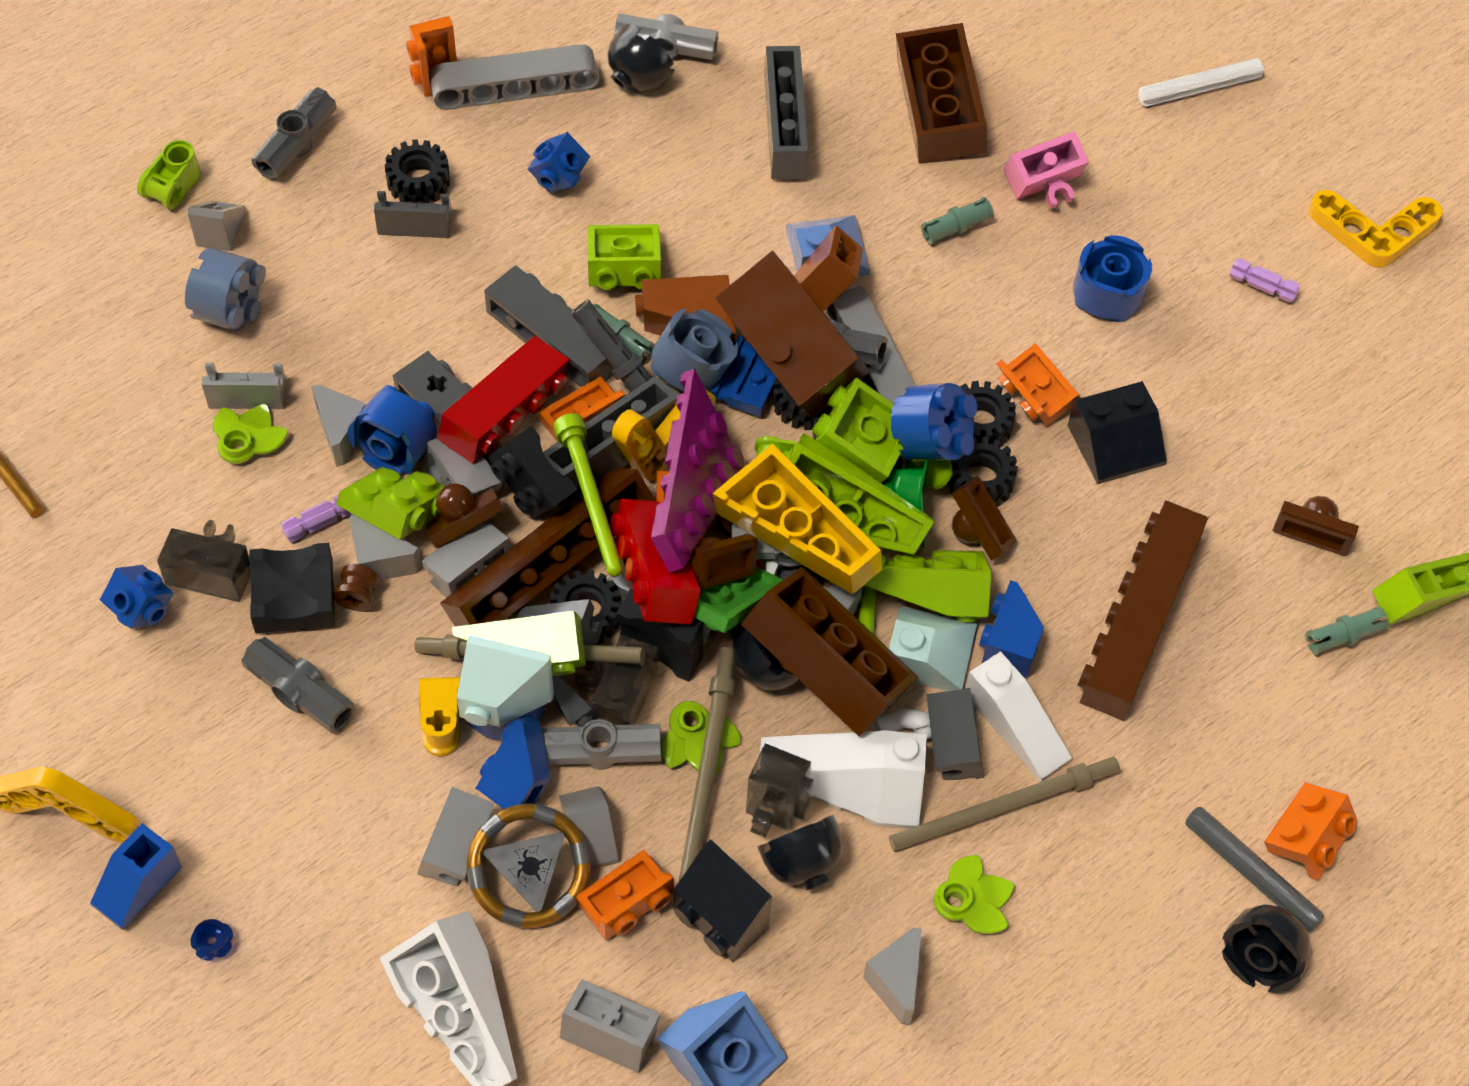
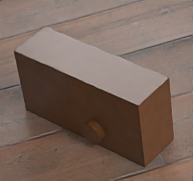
(941, 93)
(791, 334)
(829, 650)

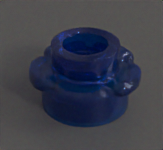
(209, 929)

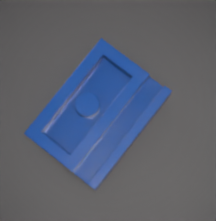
(746, 382)

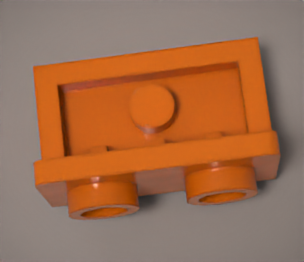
(430, 45)
(1039, 383)
(585, 401)
(1313, 828)
(625, 895)

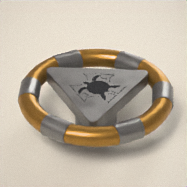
(528, 865)

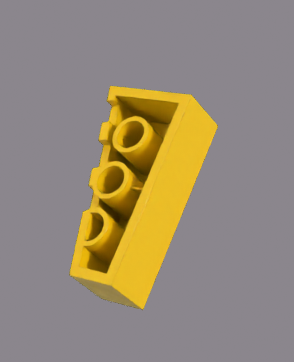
(797, 519)

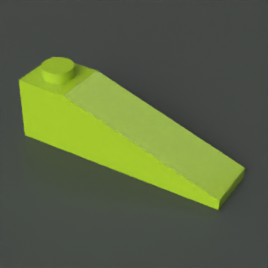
(868, 503)
(947, 583)

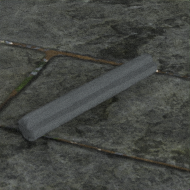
(1253, 868)

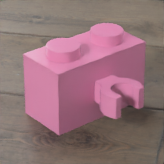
(1047, 168)

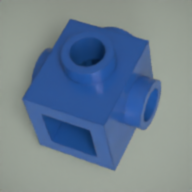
(558, 163)
(136, 596)

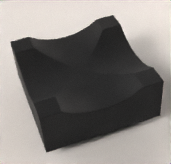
(530, 474)
(292, 588)
(678, 644)

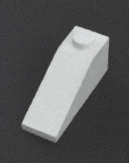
(1017, 716)

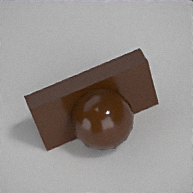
(461, 512)
(980, 519)
(1316, 525)
(723, 561)

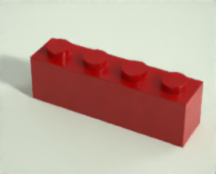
(503, 400)
(658, 593)

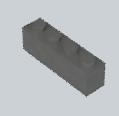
(786, 112)
(530, 310)
(651, 400)

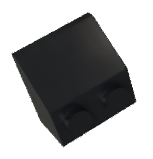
(1118, 432)
(722, 902)

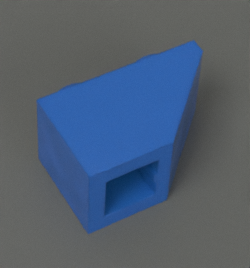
(1014, 630)
(518, 768)
(135, 876)

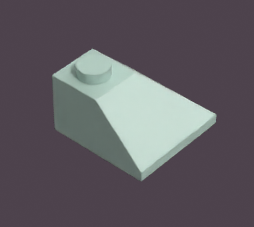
(933, 647)
(502, 682)

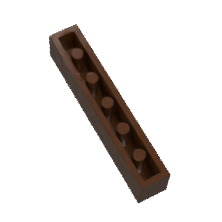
(540, 555)
(1143, 610)

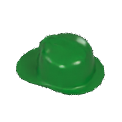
(909, 485)

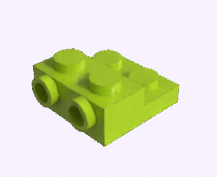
(623, 255)
(860, 429)
(392, 501)

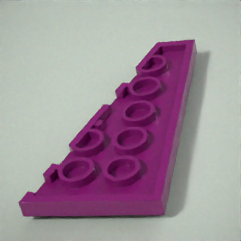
(699, 464)

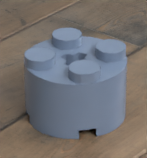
(224, 289)
(692, 342)

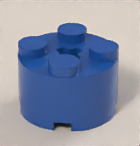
(1112, 278)
(934, 422)
(393, 430)

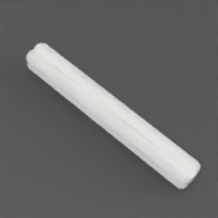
(1200, 82)

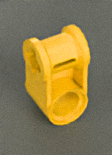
(439, 712)

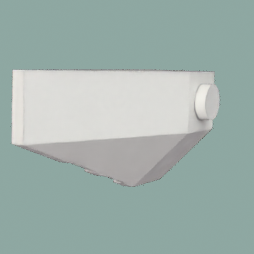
(866, 774)
(453, 988)

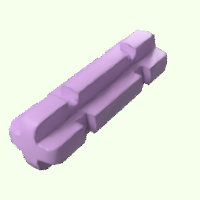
(1264, 280)
(312, 519)

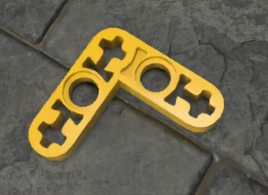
(1377, 236)
(643, 445)
(49, 787)

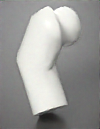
(907, 719)

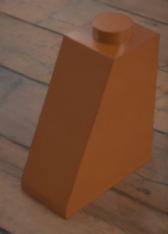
(831, 268)
(666, 296)

